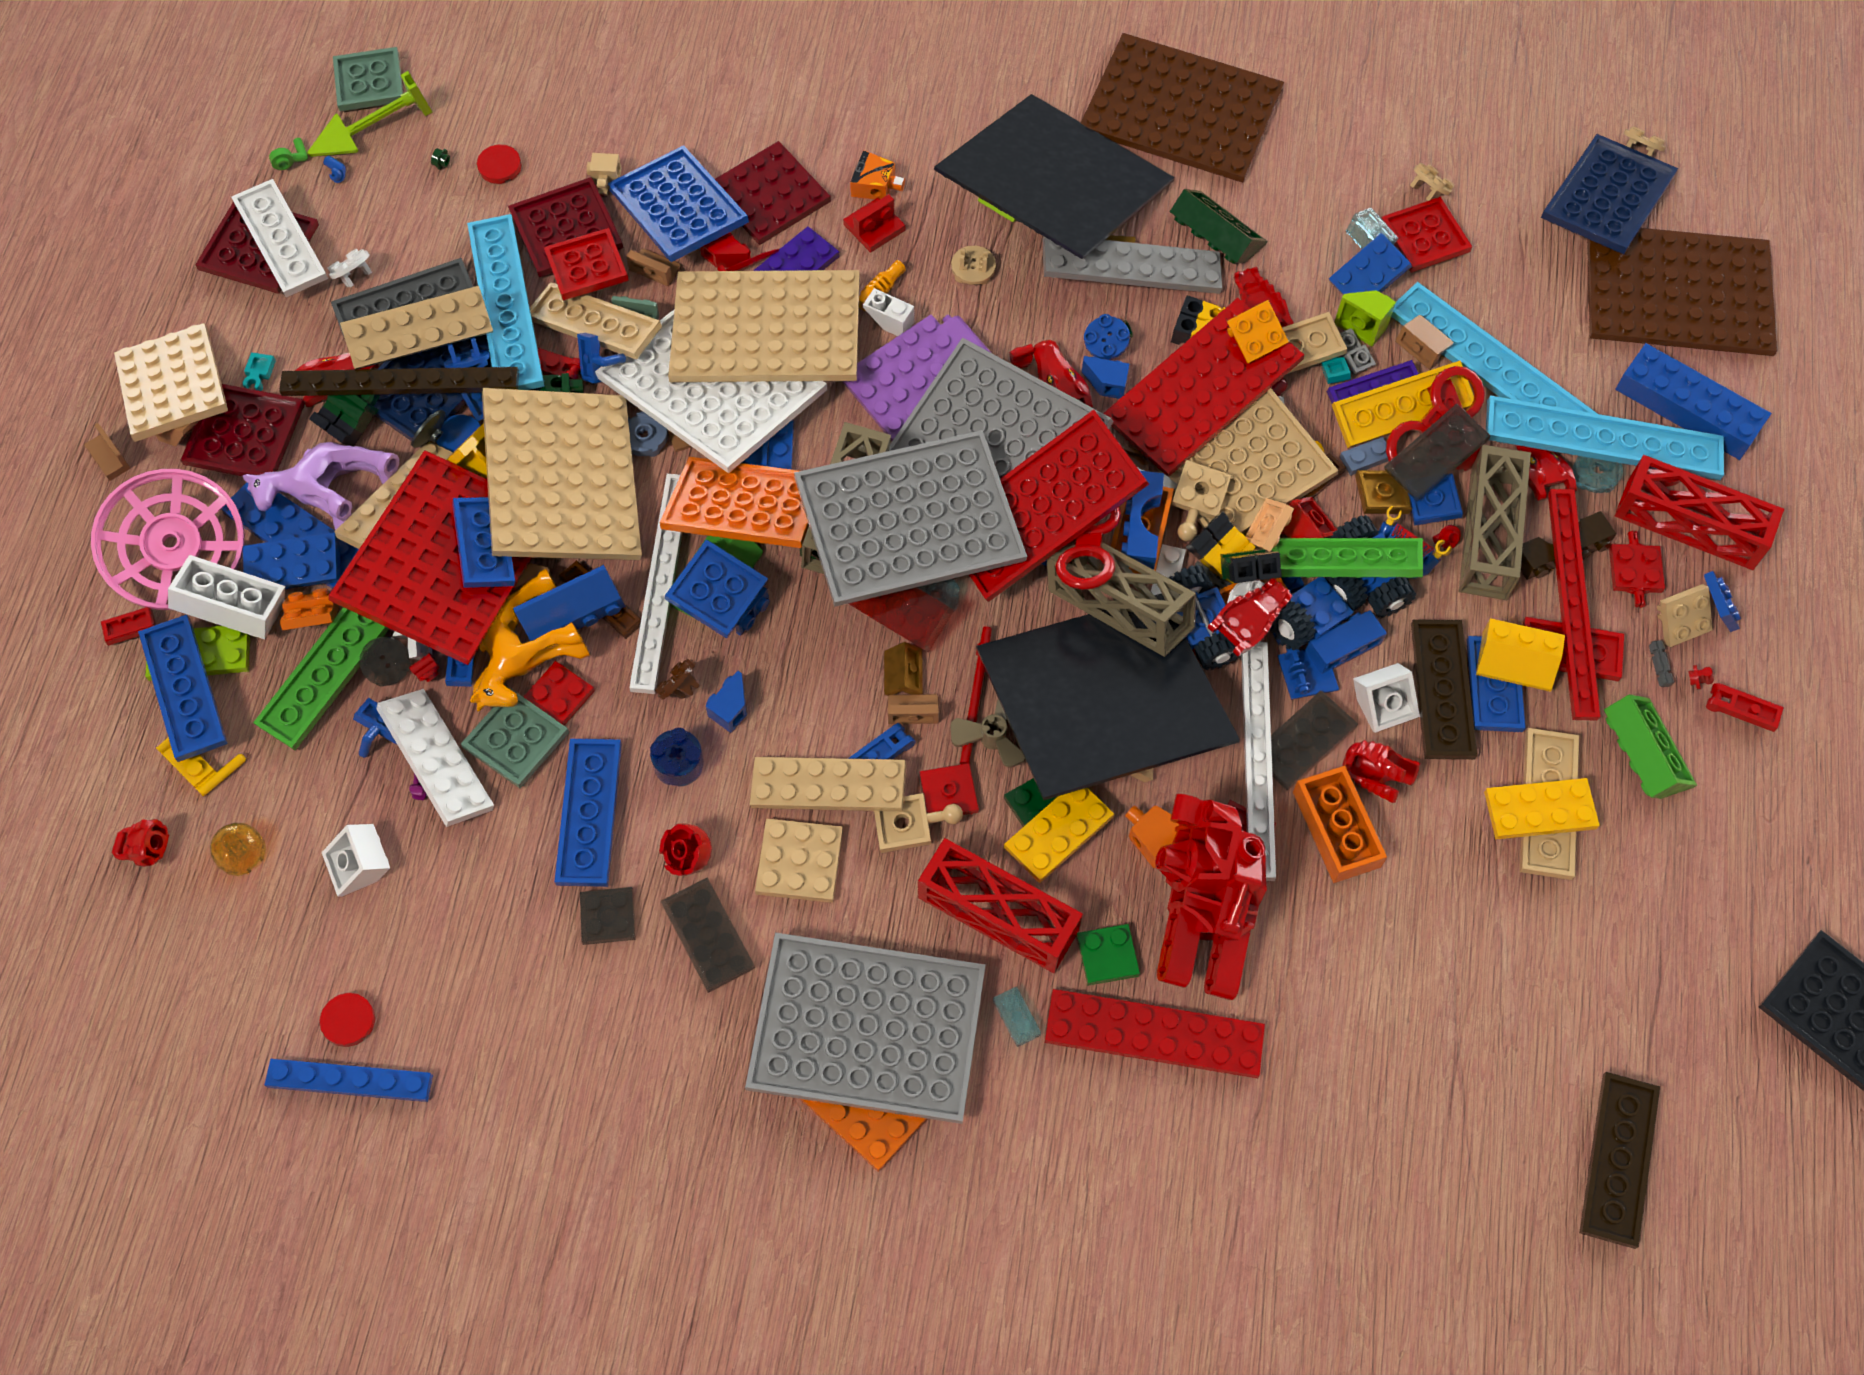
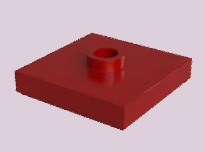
(949, 786)

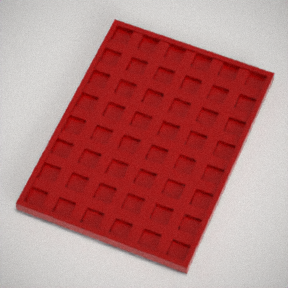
(411, 565)

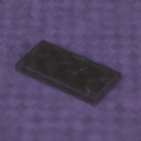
(1437, 452)
(1308, 738)
(707, 935)

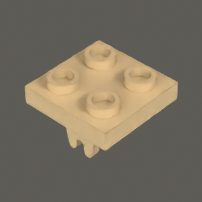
(1685, 615)

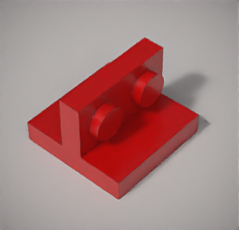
(875, 223)

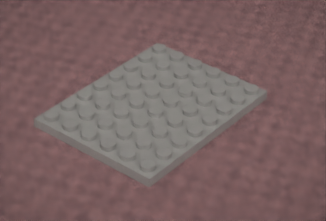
(993, 396)
(909, 517)
(867, 1028)

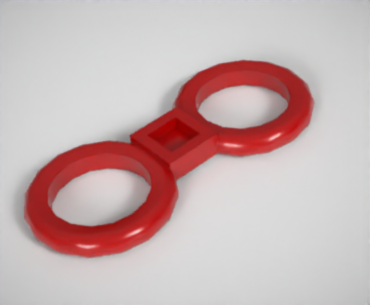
(1438, 408)
(1090, 545)

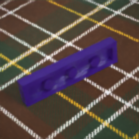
(1372, 381)

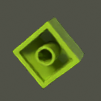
(1366, 314)

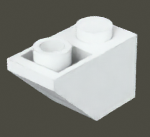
(889, 312)

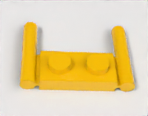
(198, 771)

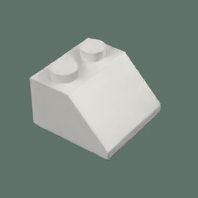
(1387, 696)
(355, 858)

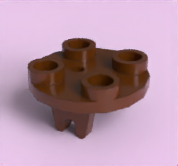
(679, 682)

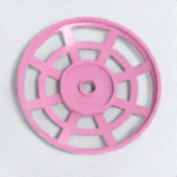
(159, 529)

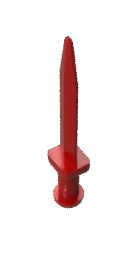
(749, 262)

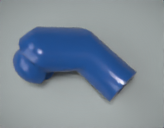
(338, 169)

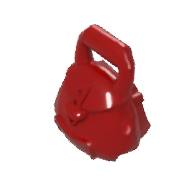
(142, 842)

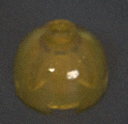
(237, 848)

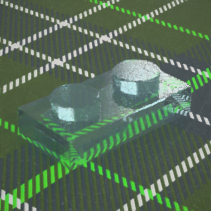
(1016, 1016)

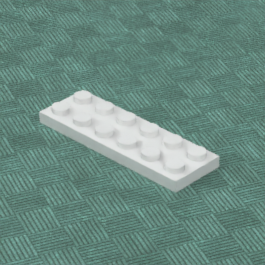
(279, 238)
(435, 757)

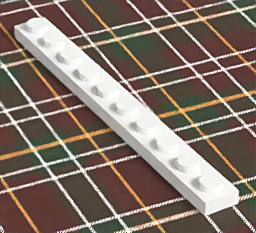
(656, 608)
(1258, 751)

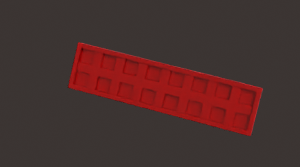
(1155, 1033)

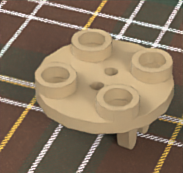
(1636, 135)
(1429, 175)
(983, 266)

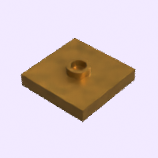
(1380, 491)

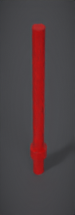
(976, 693)

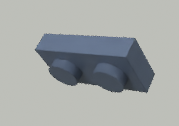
(1365, 456)

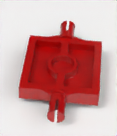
(1636, 568)

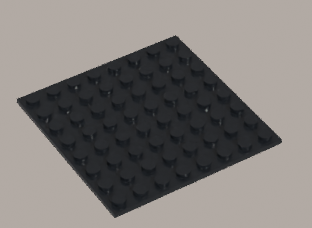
(1055, 175)
(1101, 703)

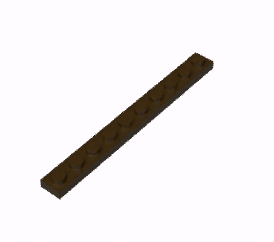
(397, 381)

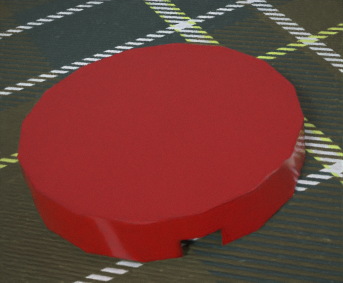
(499, 163)
(347, 1019)

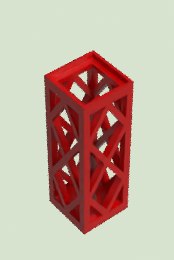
(1708, 503)
(1005, 889)

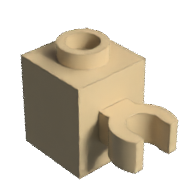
(603, 170)

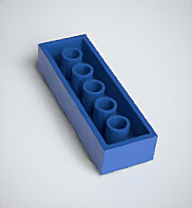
(1692, 399)

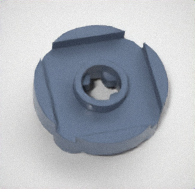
(656, 437)

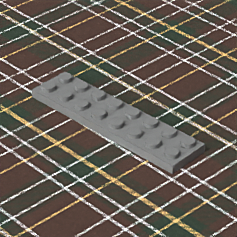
(1137, 266)

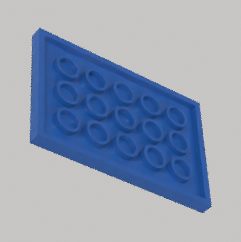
(678, 203)

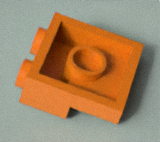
(308, 609)

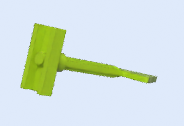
(338, 139)

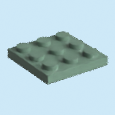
(367, 78)
(515, 740)

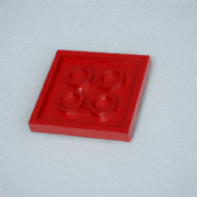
(1427, 234)
(586, 264)

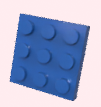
(716, 588)

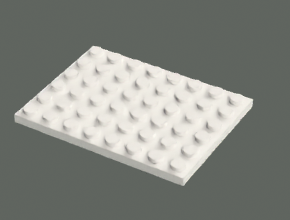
(713, 417)

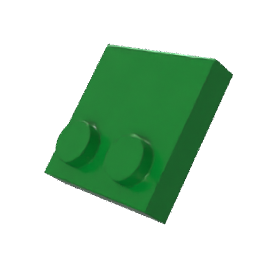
(1108, 954)

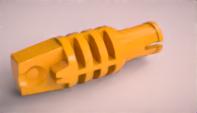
(883, 281)

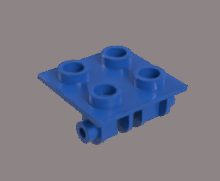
(1302, 675)

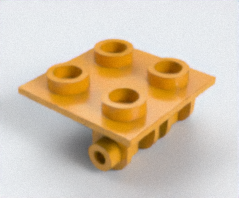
(1257, 331)

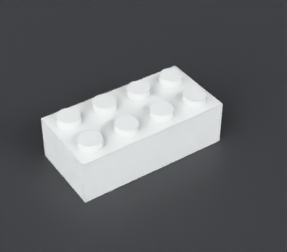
(226, 597)

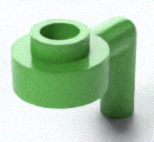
(283, 159)

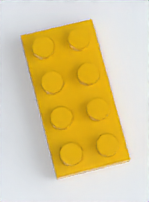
(1541, 808)
(1058, 832)

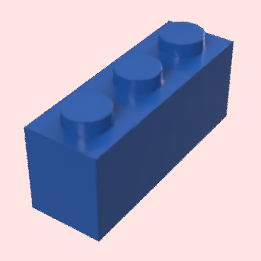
(1346, 641)

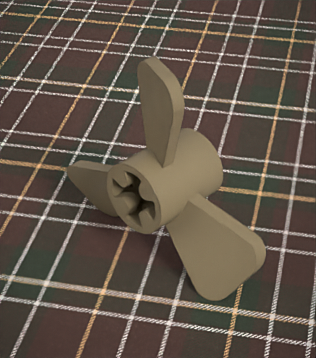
(967, 732)

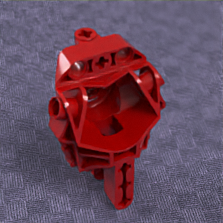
(1214, 893)

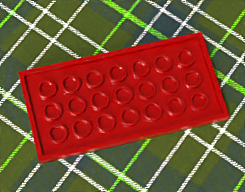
(1197, 393)
(1062, 495)

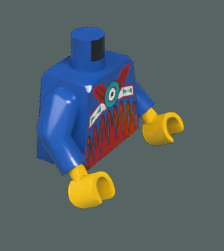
(1430, 559)

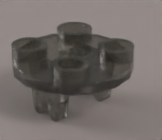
(375, 668)

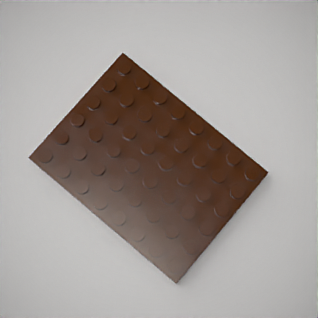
(1182, 107)
(1684, 292)

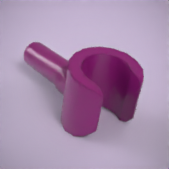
(417, 790)

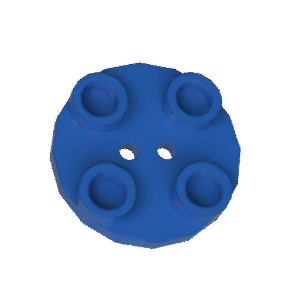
(1099, 330)
(474, 358)

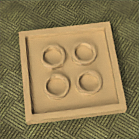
(799, 860)

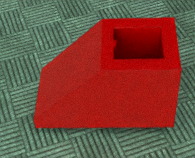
(725, 251)

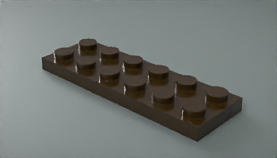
(1443, 689)
(1620, 1160)

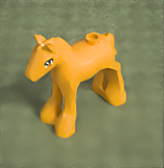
(511, 657)

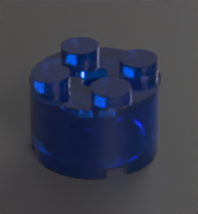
(677, 744)

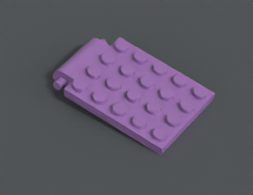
(902, 370)

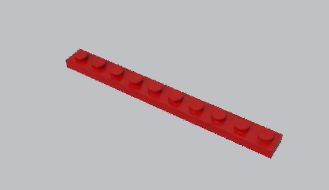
(1573, 605)

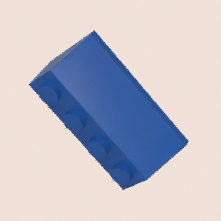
(577, 601)

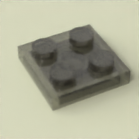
(607, 915)

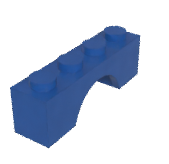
(1141, 543)

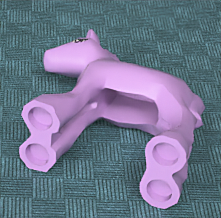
(313, 474)

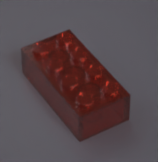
(908, 614)

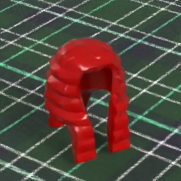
(1376, 764)

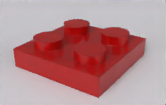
(559, 693)

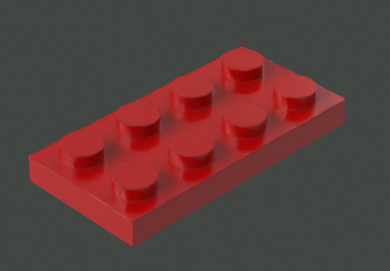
(1607, 648)

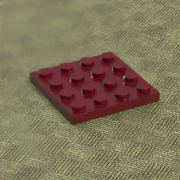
(773, 191)
(560, 217)
(237, 257)
(247, 436)

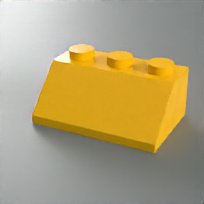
(1520, 654)

